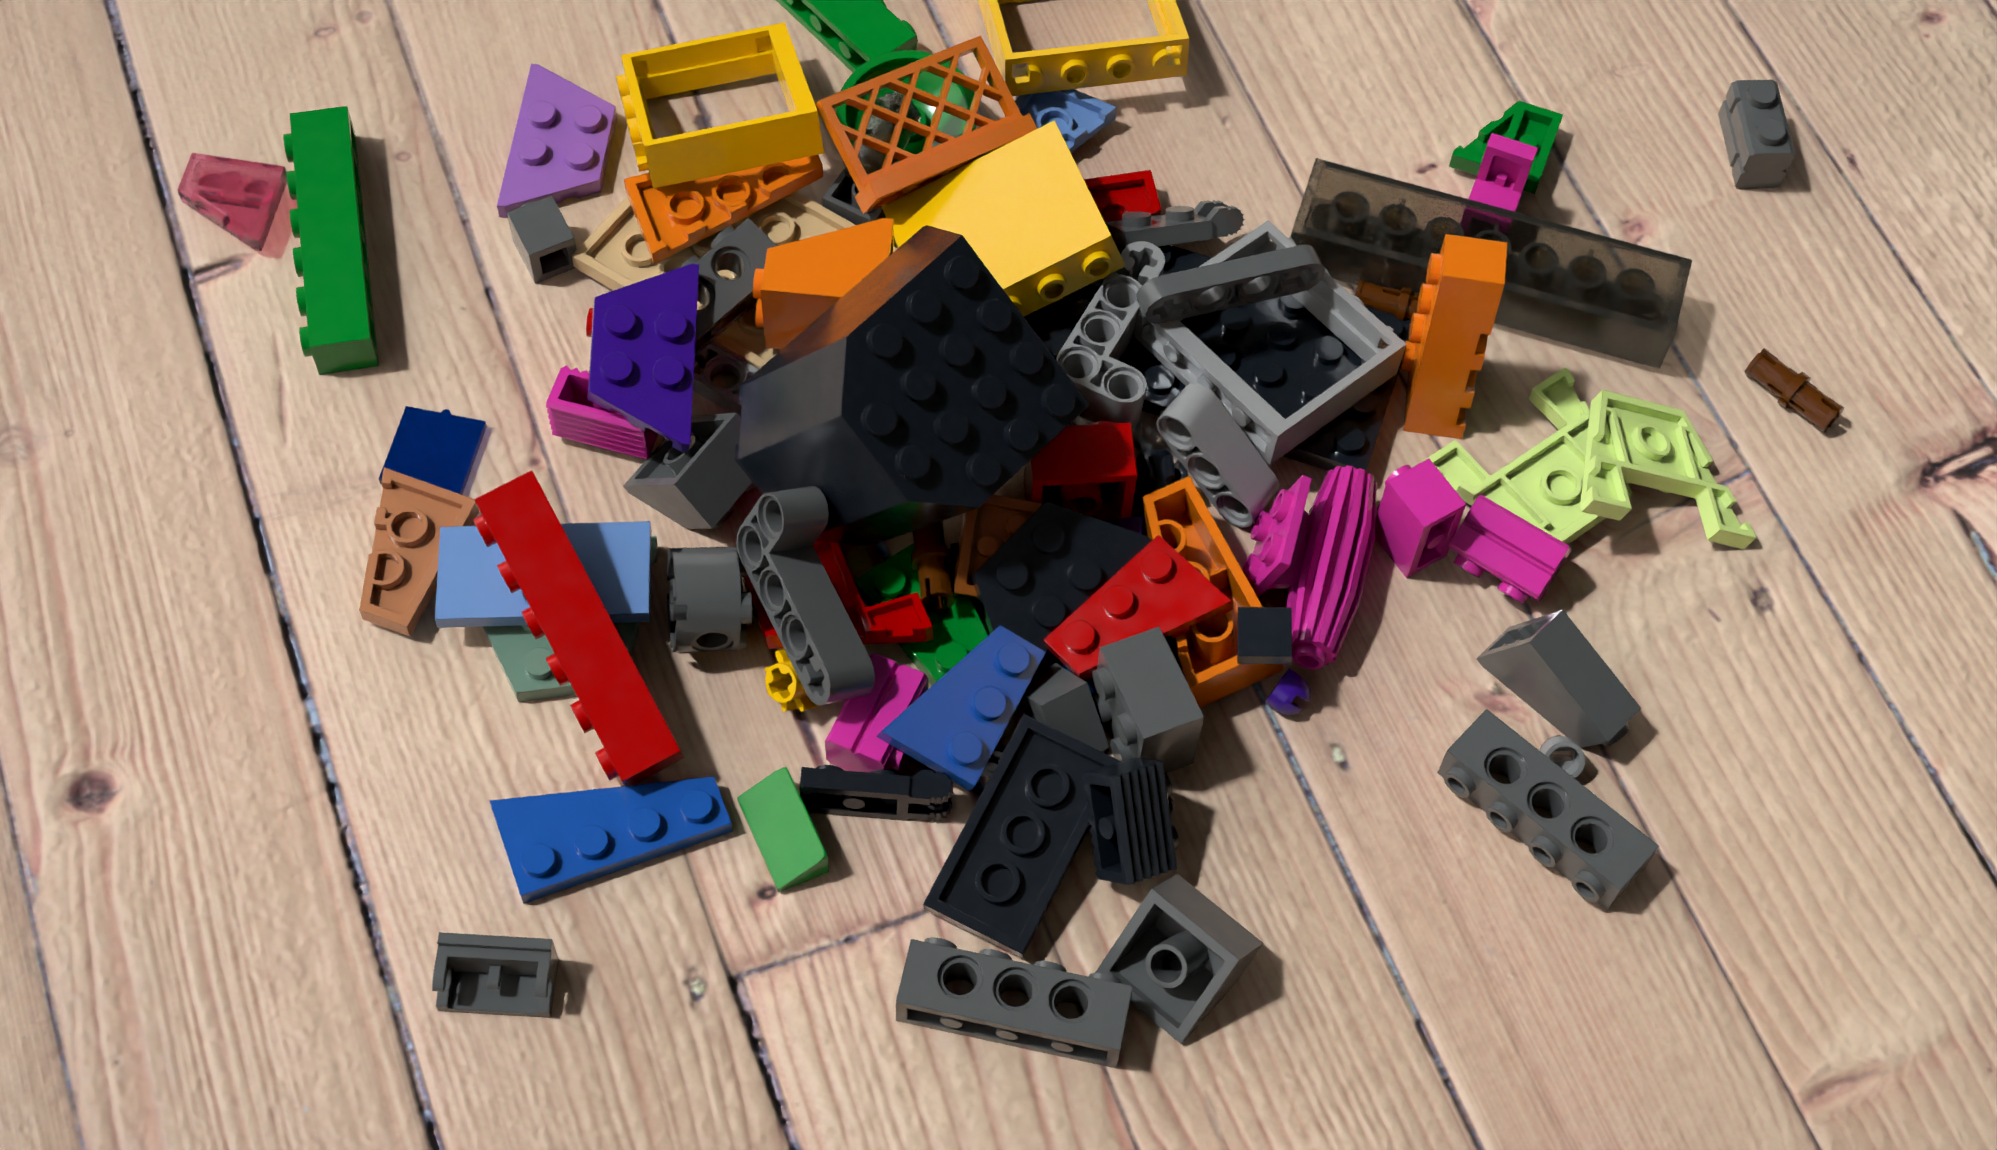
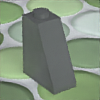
(1562, 679)

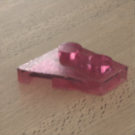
(234, 194)

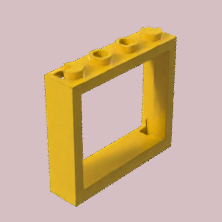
(1091, 63)
(728, 146)

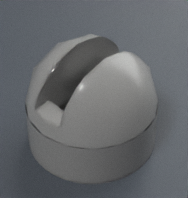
(1571, 764)

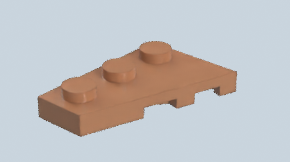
(406, 549)

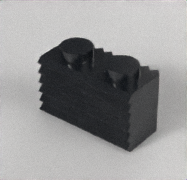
(1131, 820)

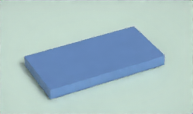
(476, 595)

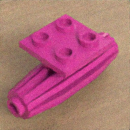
(1317, 557)

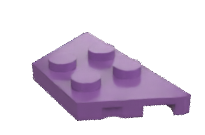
(557, 143)

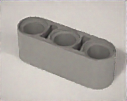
(1218, 455)

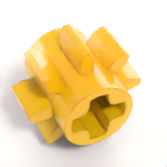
(785, 686)

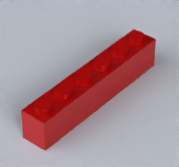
(578, 630)

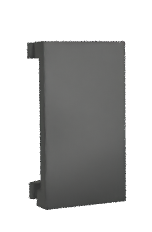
(495, 974)

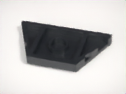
(1051, 570)

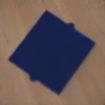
(435, 447)

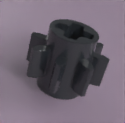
(1156, 471)

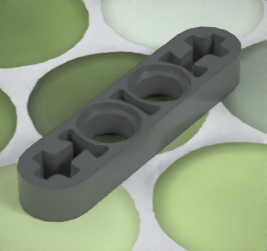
(1230, 284)

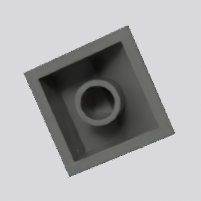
(697, 484)
(1179, 956)

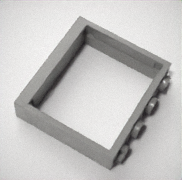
(1332, 305)

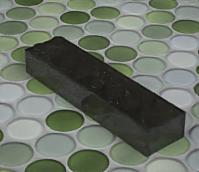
(1556, 276)

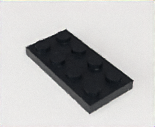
(1018, 838)

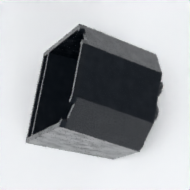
(906, 396)

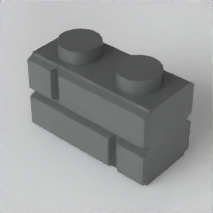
(1756, 134)

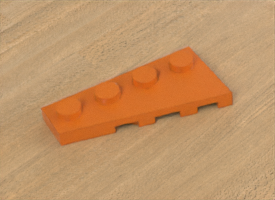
(695, 209)

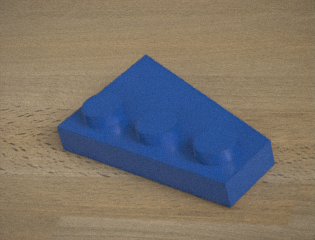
(968, 708)

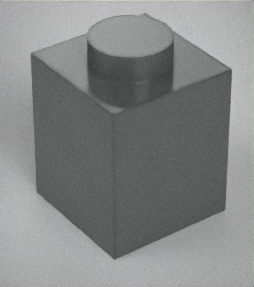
(542, 238)

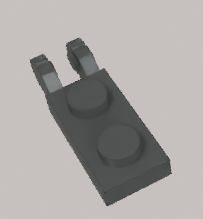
(1178, 224)

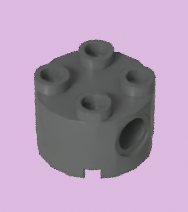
(707, 599)

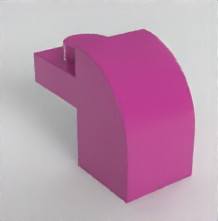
(1503, 172)

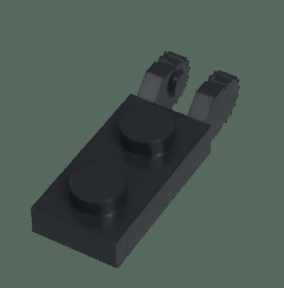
(876, 793)

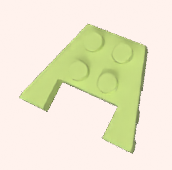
(1658, 450)
(1545, 480)

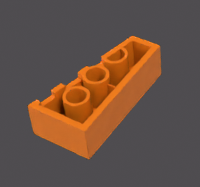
(1451, 333)
(1210, 647)

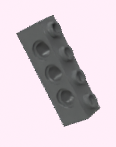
(723, 299)
(1538, 781)
(1034, 1026)

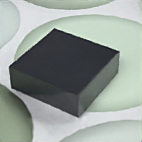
(1264, 635)

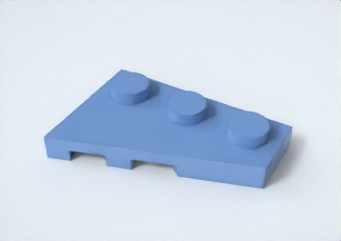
(1074, 112)

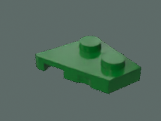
(1521, 123)

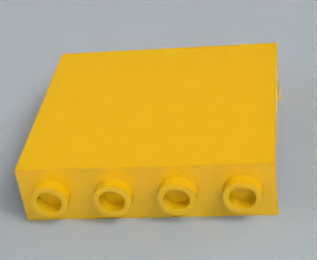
(1022, 216)

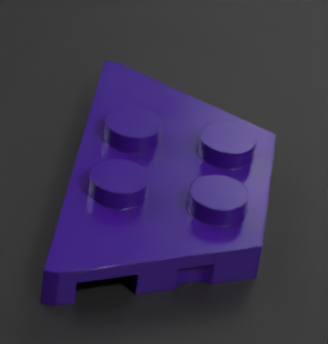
(647, 353)

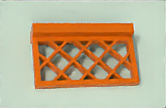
(933, 162)

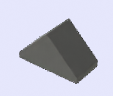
(1064, 704)

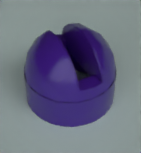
(1286, 690)

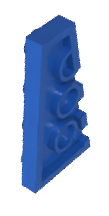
(597, 832)

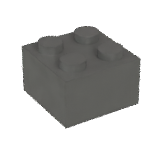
(1146, 701)

